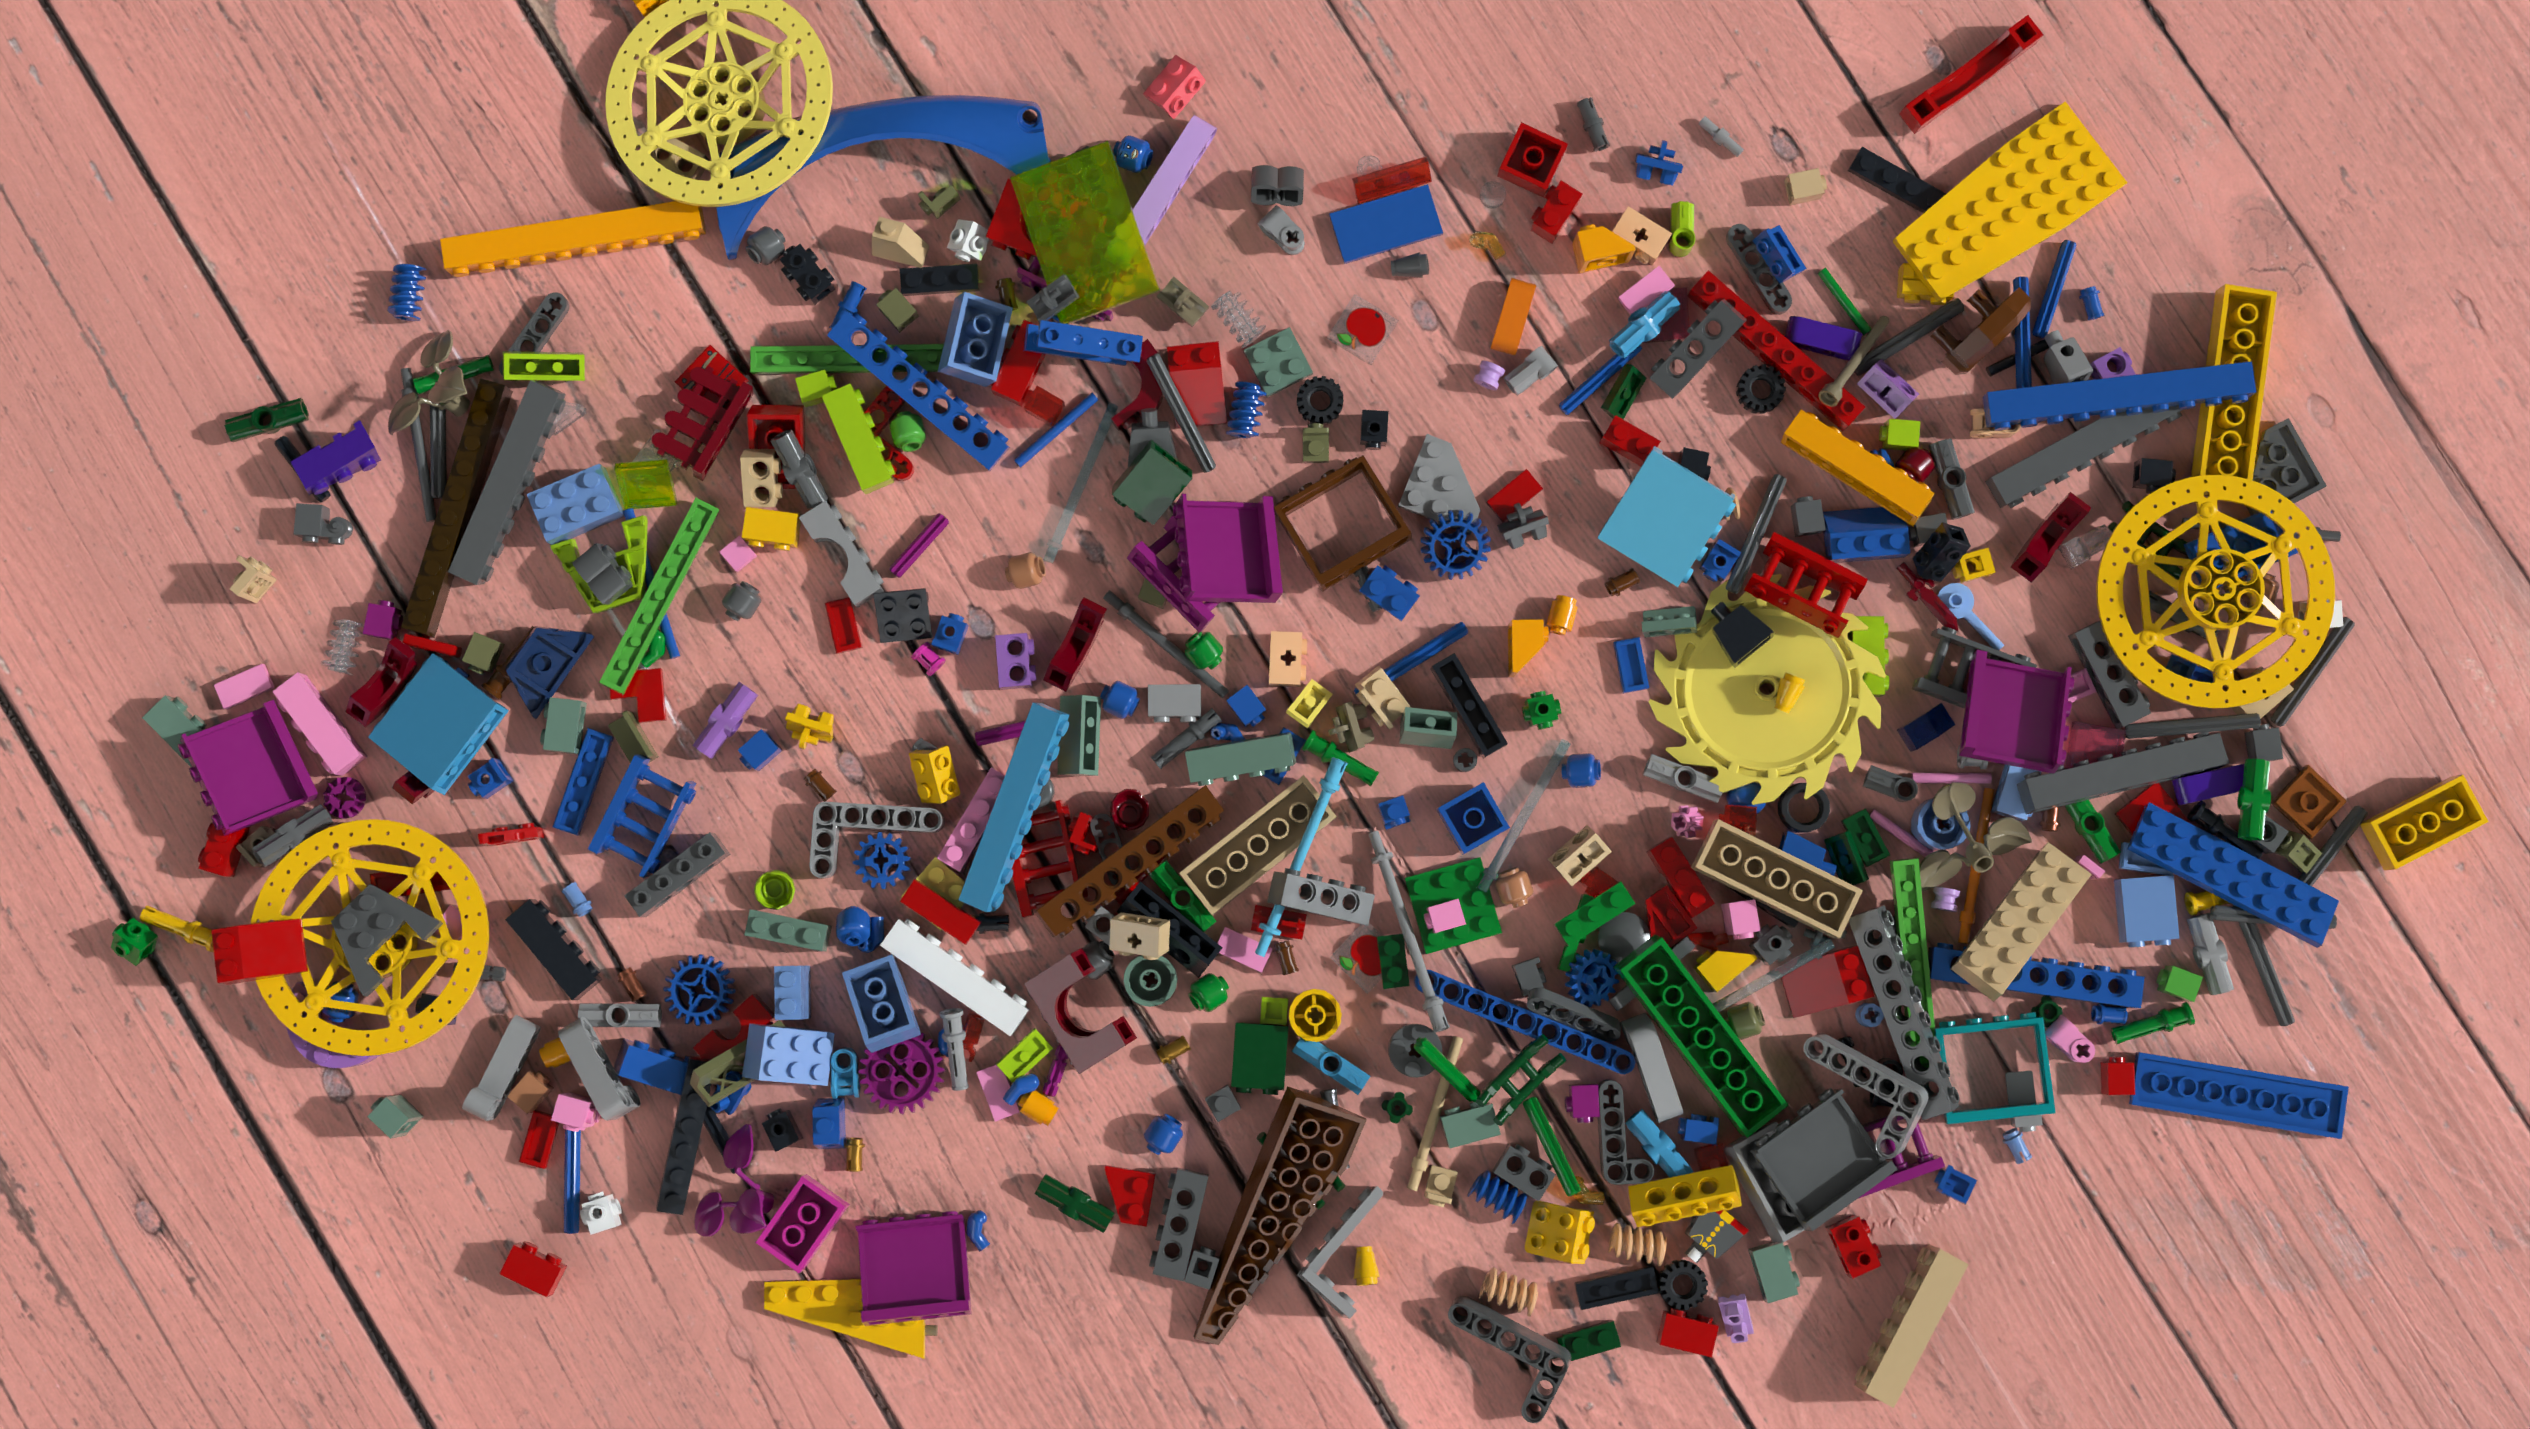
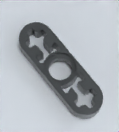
(1098, 834)

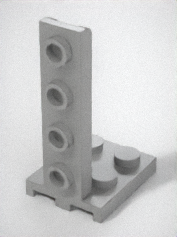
(1334, 1238)

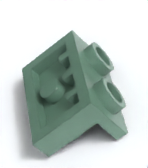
(1669, 621)

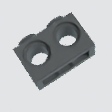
(1520, 1177)

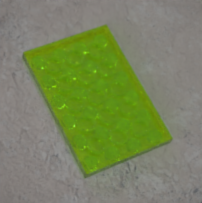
(1086, 231)

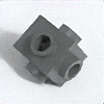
(1763, 947)

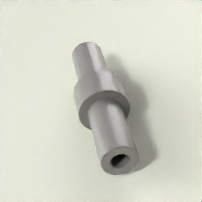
(1721, 136)

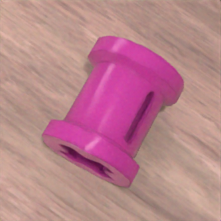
(928, 658)

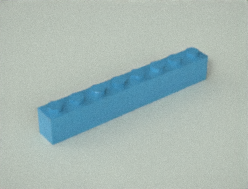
(1014, 807)

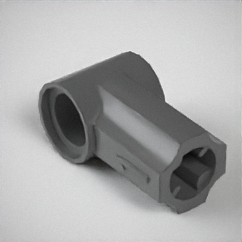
(1887, 783)

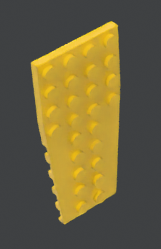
(2010, 203)

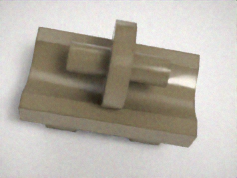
(1183, 301)
(1348, 728)

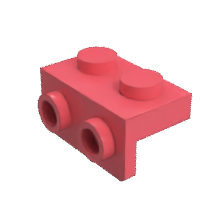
(1175, 86)

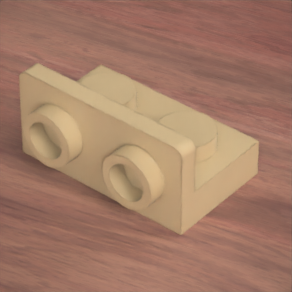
(253, 581)
(1382, 696)

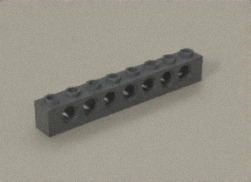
(1891, 1003)

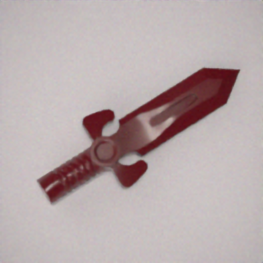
(1928, 597)

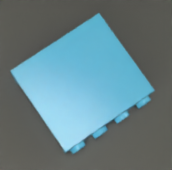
(1666, 518)

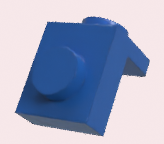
(1954, 1184)

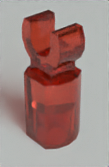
(973, 1028)

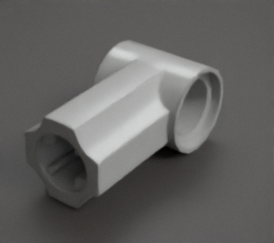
(1535, 366)

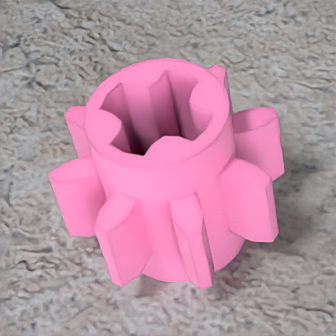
(1687, 821)

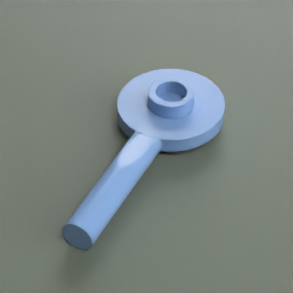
(1961, 602)

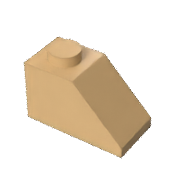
(898, 243)

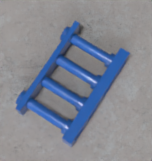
(1083, 343)
(616, 816)

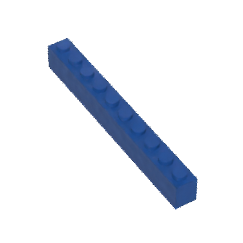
(2119, 394)

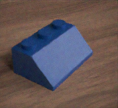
(1864, 535)

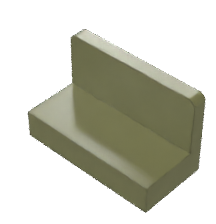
(632, 737)

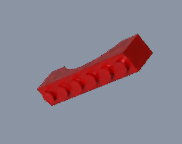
(1971, 75)

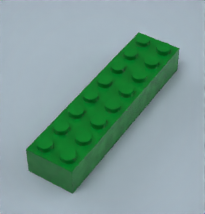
(1701, 1035)

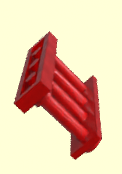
(1814, 566)
(1023, 876)

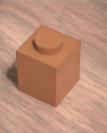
(531, 1091)

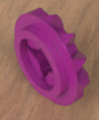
(353, 789)

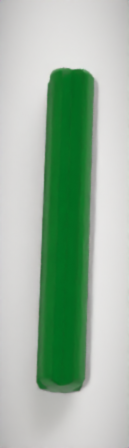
(1446, 1069)
(1551, 1146)

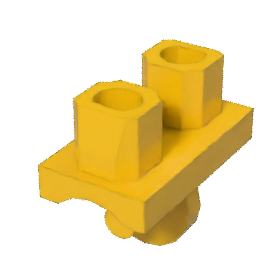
(809, 730)

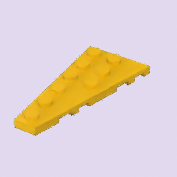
(838, 1308)

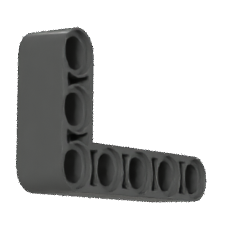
(1518, 1349)

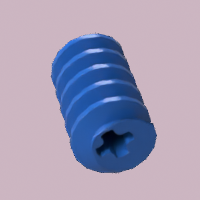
(405, 292)
(1245, 410)
(1498, 1195)

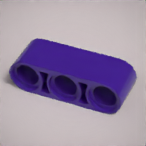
(1822, 337)
(2208, 784)

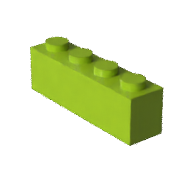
(858, 439)

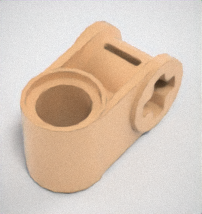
(1981, 431)

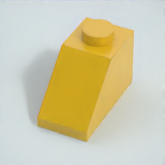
(1721, 967)

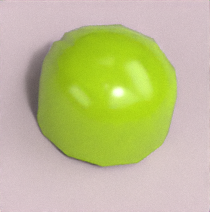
(774, 889)

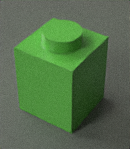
(2179, 983)

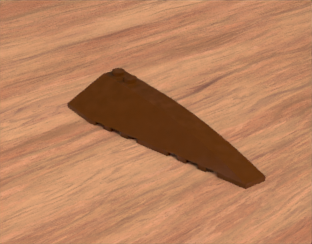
(1295, 1168)

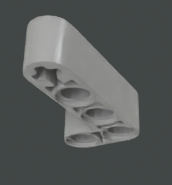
(1652, 1067)
(502, 1070)
(596, 1071)

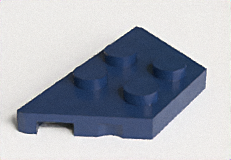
(544, 664)

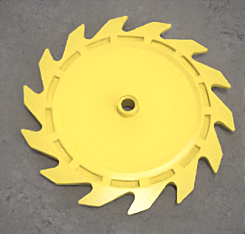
(1736, 725)

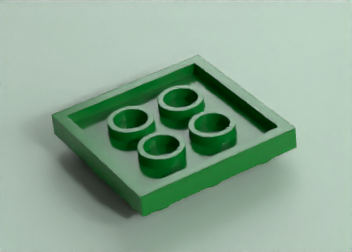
(1449, 884)

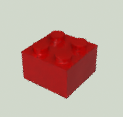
(1532, 159)

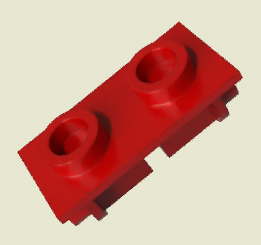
(1290, 924)

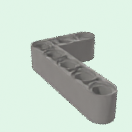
(865, 821)
(1875, 1085)

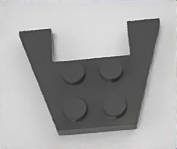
(370, 923)

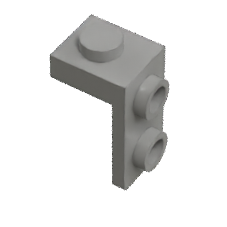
(2022, 1091)

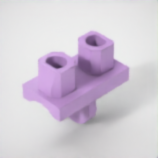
(1736, 1317)

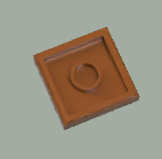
(2308, 801)

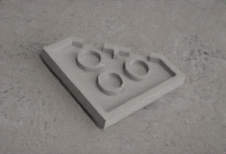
(1438, 484)

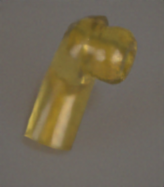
(1487, 241)
(1586, 1196)

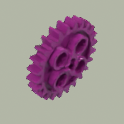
(885, 1088)

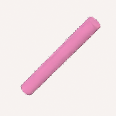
(1951, 777)
(1898, 832)

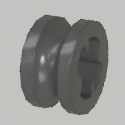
(1471, 754)

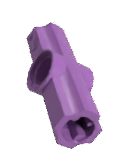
(725, 720)

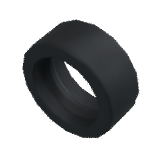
(1789, 822)

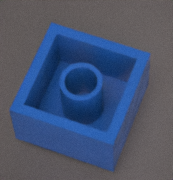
(1472, 818)

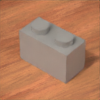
(1174, 701)

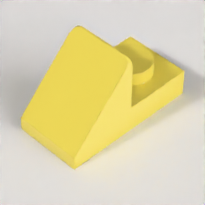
(1309, 703)

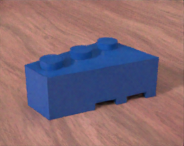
(651, 1066)

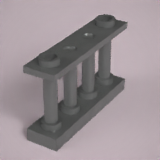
(1954, 692)

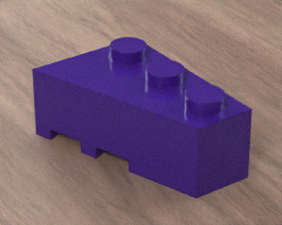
(337, 460)

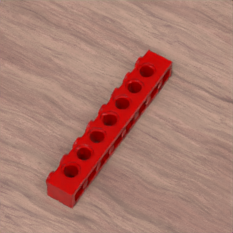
(1778, 352)

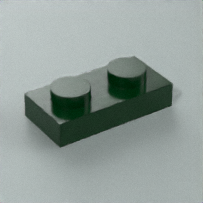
(1623, 392)
(1866, 837)
(1847, 858)
(1393, 961)

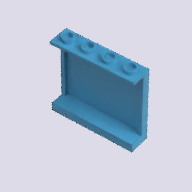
(437, 724)

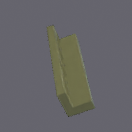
(719, 1066)

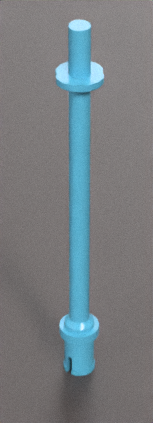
(1329, 785)

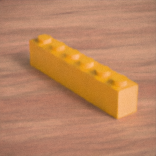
(1857, 467)

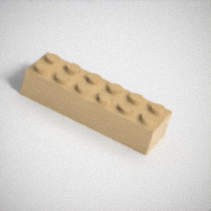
(1254, 846)
(1776, 879)
(2021, 921)
(1910, 1325)

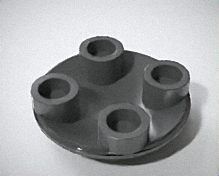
(1622, 935)

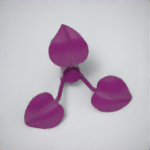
(753, 1202)

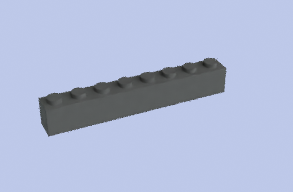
(2072, 453)
(507, 483)
(2122, 773)

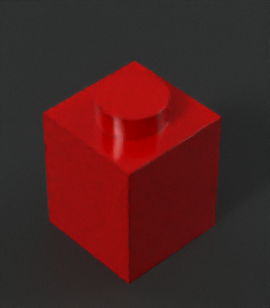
(2117, 1077)

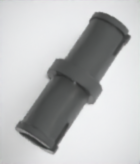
(1593, 124)

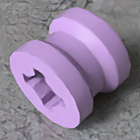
(1489, 375)
(1945, 899)

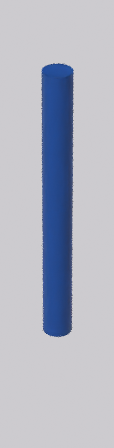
(1055, 430)

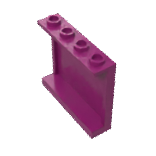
(1228, 551)
(2016, 714)
(248, 769)
(914, 1269)

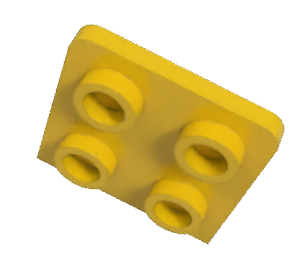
(1559, 1232)

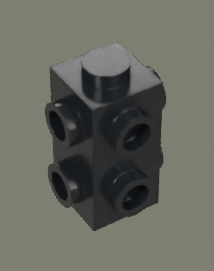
(801, 266)
(1941, 552)

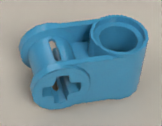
(845, 1075)

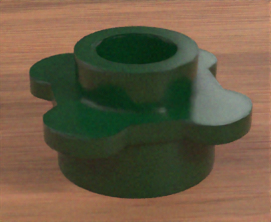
(2054, 1010)
(1389, 1106)

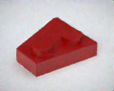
(503, 836)
(1668, 917)
(1131, 1193)

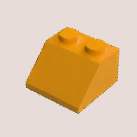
(1600, 248)
(1524, 642)

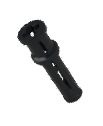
(2216, 825)

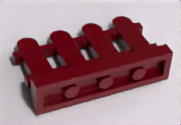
(713, 412)

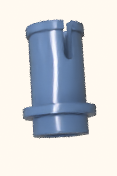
(577, 899)
(2014, 1140)

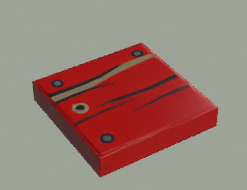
(721, 367)

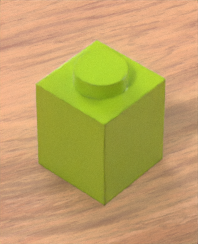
(813, 386)
(1899, 434)

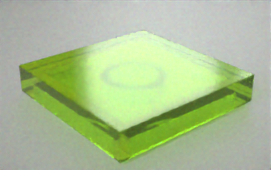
(645, 484)

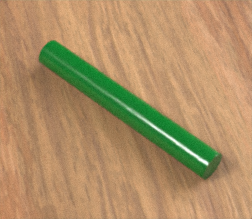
(1844, 301)

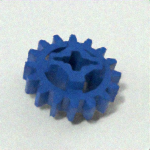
(882, 873)
(1592, 977)

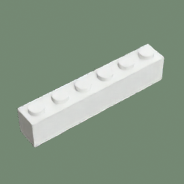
(955, 977)

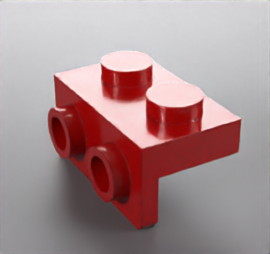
(1079, 828)

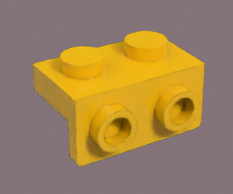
(934, 775)

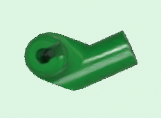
(655, 651)

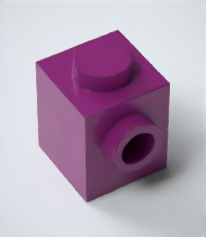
(382, 620)
(1583, 1102)

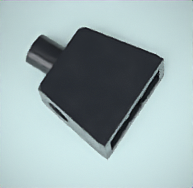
(1739, 632)

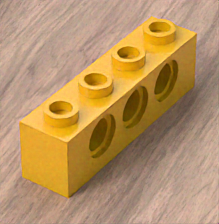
(1696, 1190)

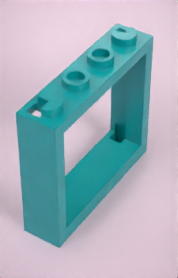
(2009, 1111)

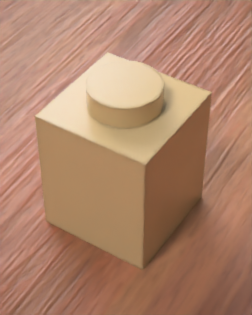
(1805, 186)

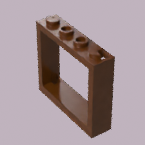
(1364, 557)

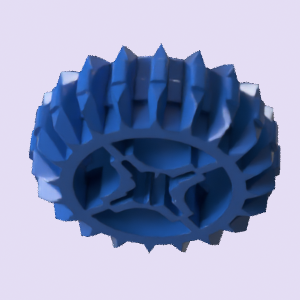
(1451, 554)
(695, 1001)

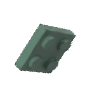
(1278, 362)

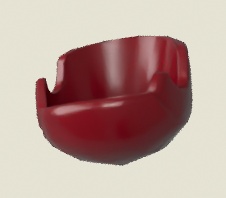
(1129, 809)

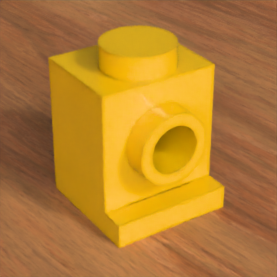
(1981, 562)

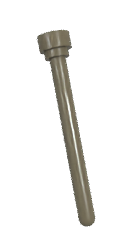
(1832, 392)

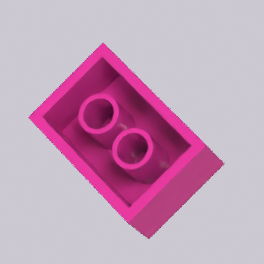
(802, 1223)

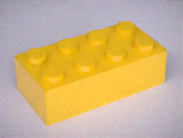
(2423, 822)

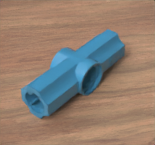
(1644, 324)
(1345, 1073)
(1657, 1145)

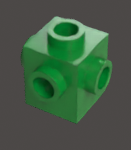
(1535, 718)
(133, 941)

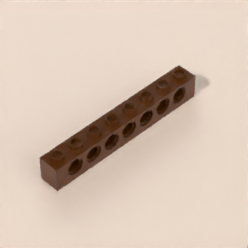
(1201, 801)

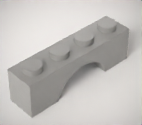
(824, 526)

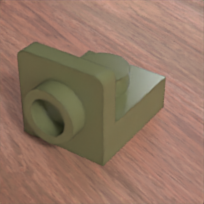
(942, 202)
(1315, 444)
(2298, 851)

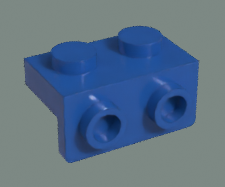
(1779, 254)
(1389, 592)

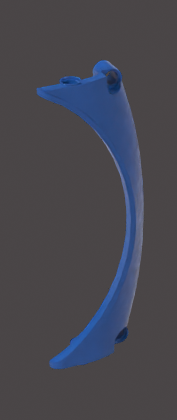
(976, 123)

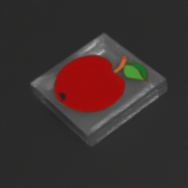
(1362, 329)
(1360, 957)

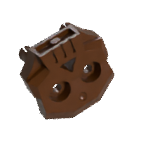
(1996, 325)

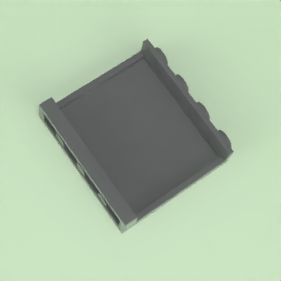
(1821, 1160)

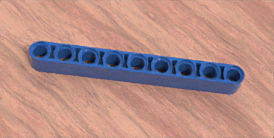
(1537, 1023)

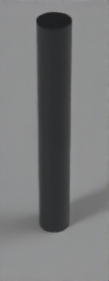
(2010, 361)

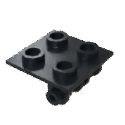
(903, 615)

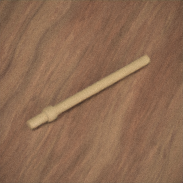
(1419, 1162)

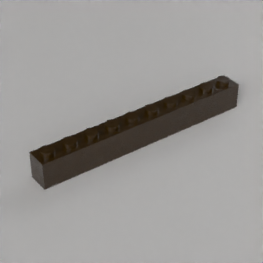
(457, 506)

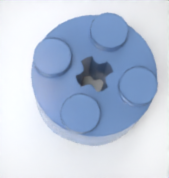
(1929, 835)

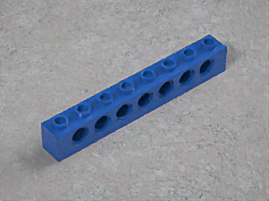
(843, 335)
(2127, 995)

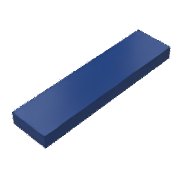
(583, 782)

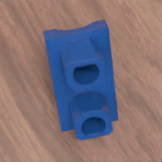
(1669, 168)
(731, 1102)

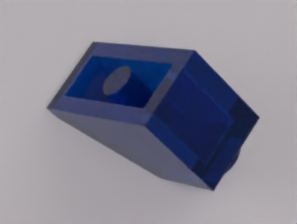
(1926, 727)

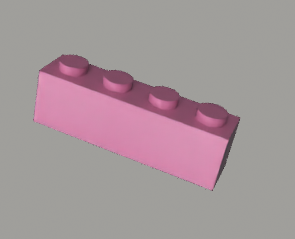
(319, 724)
(972, 824)

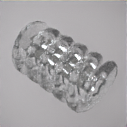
(1238, 317)
(343, 646)

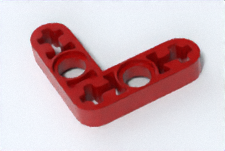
(895, 406)

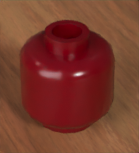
(1916, 463)

